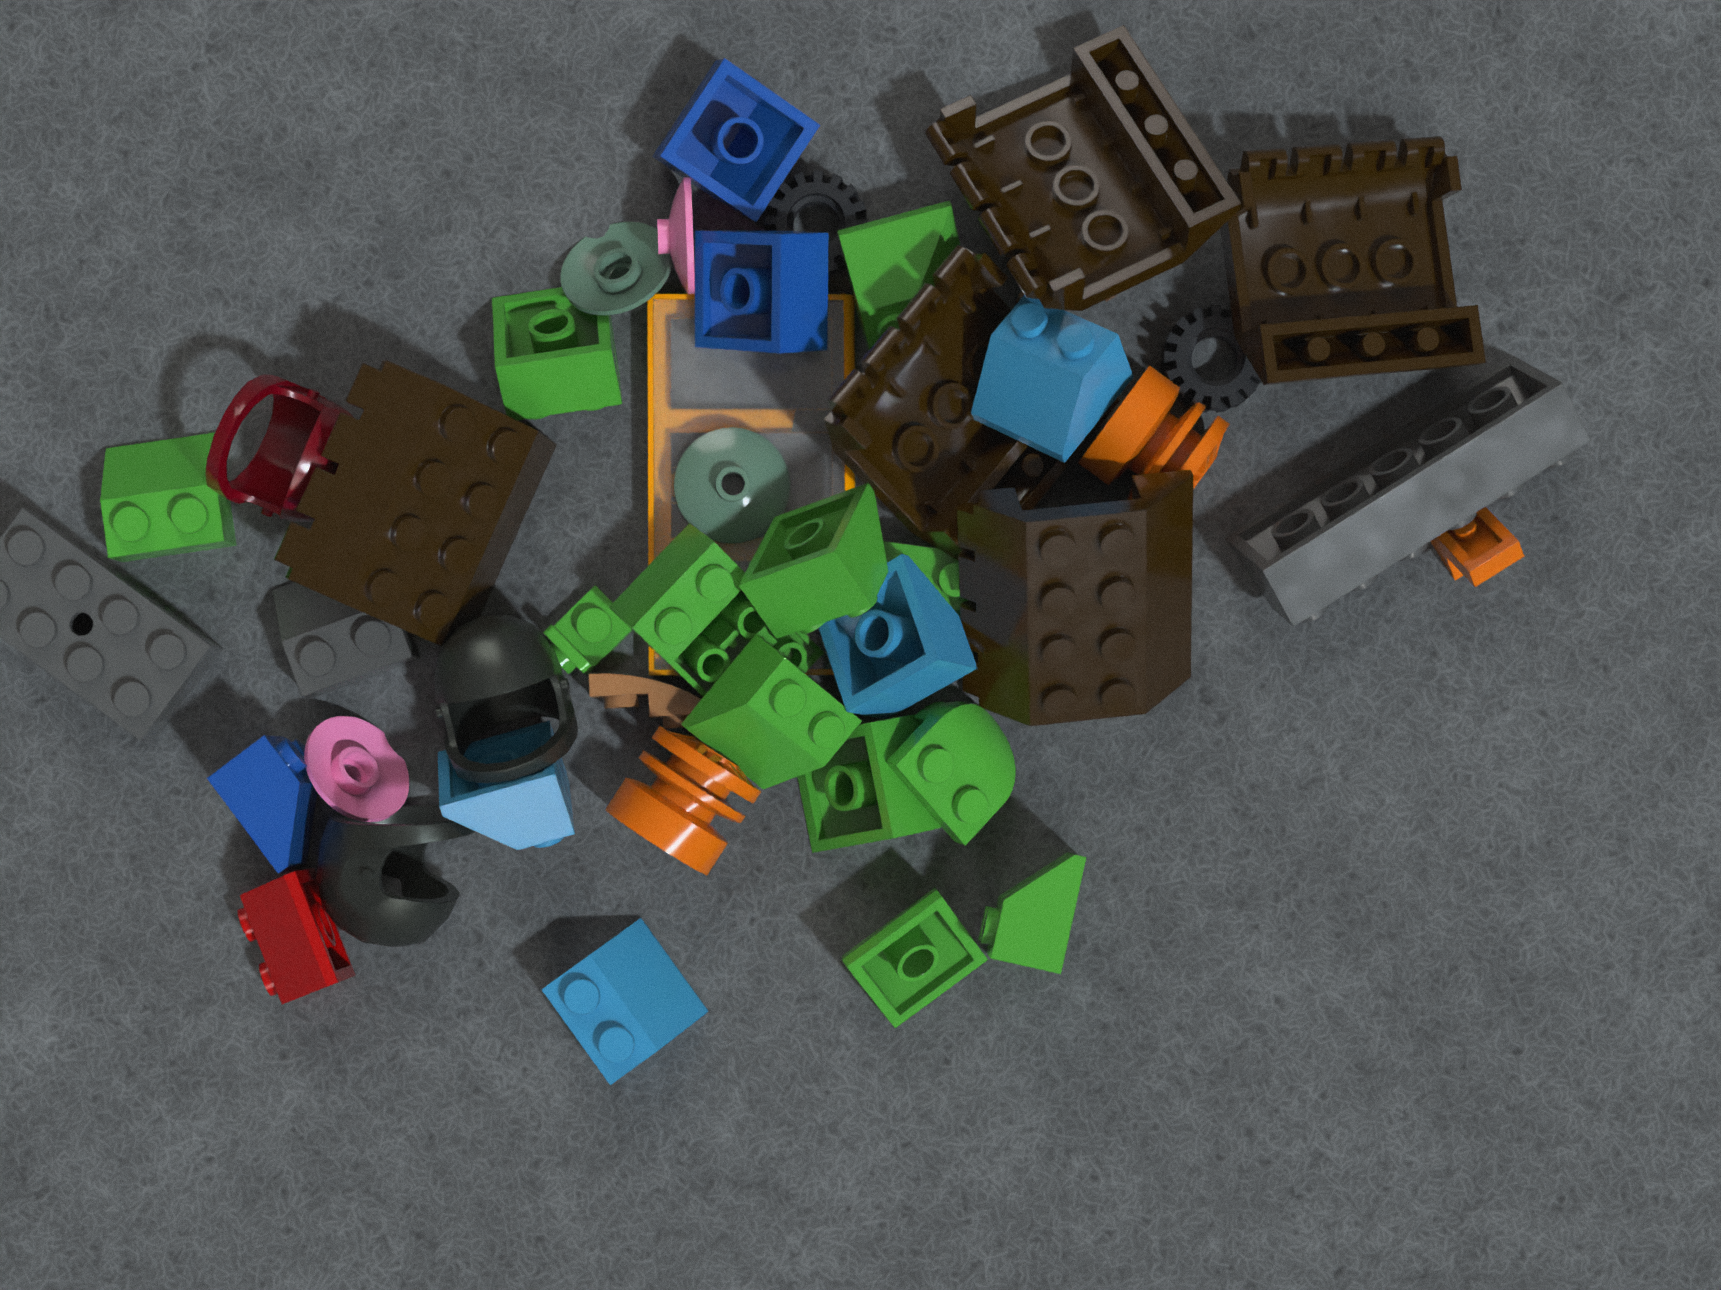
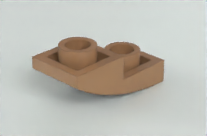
(663, 698)

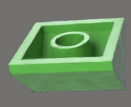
(914, 958)

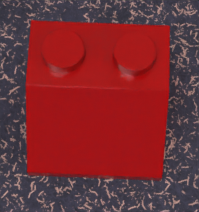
(294, 936)

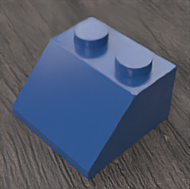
(736, 139)
(761, 290)
(271, 799)

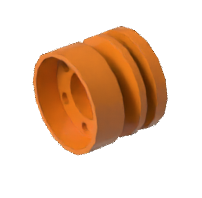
(1150, 438)
(683, 800)

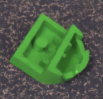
(957, 766)

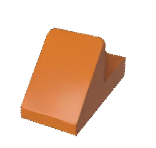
(1478, 548)

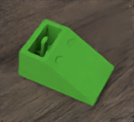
(697, 614)

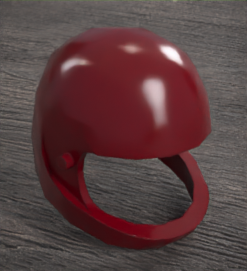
(287, 453)

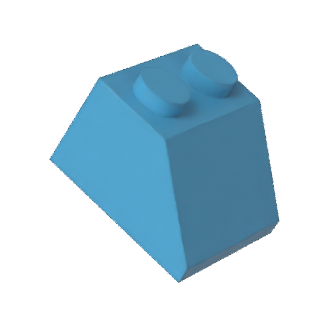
(1049, 378)
(898, 647)
(513, 812)
(625, 1001)

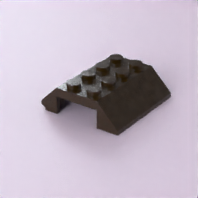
(1087, 177)
(1346, 262)
(910, 415)
(417, 505)
(1078, 602)

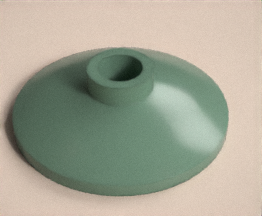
(615, 270)
(709, 507)

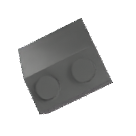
(335, 643)

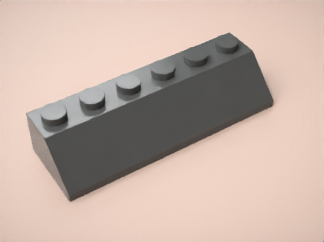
(1409, 490)

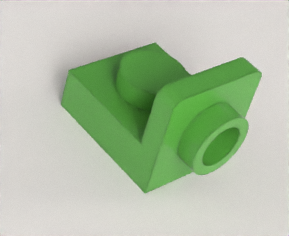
(587, 633)

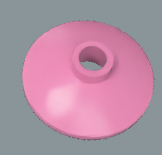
(676, 235)
(356, 769)

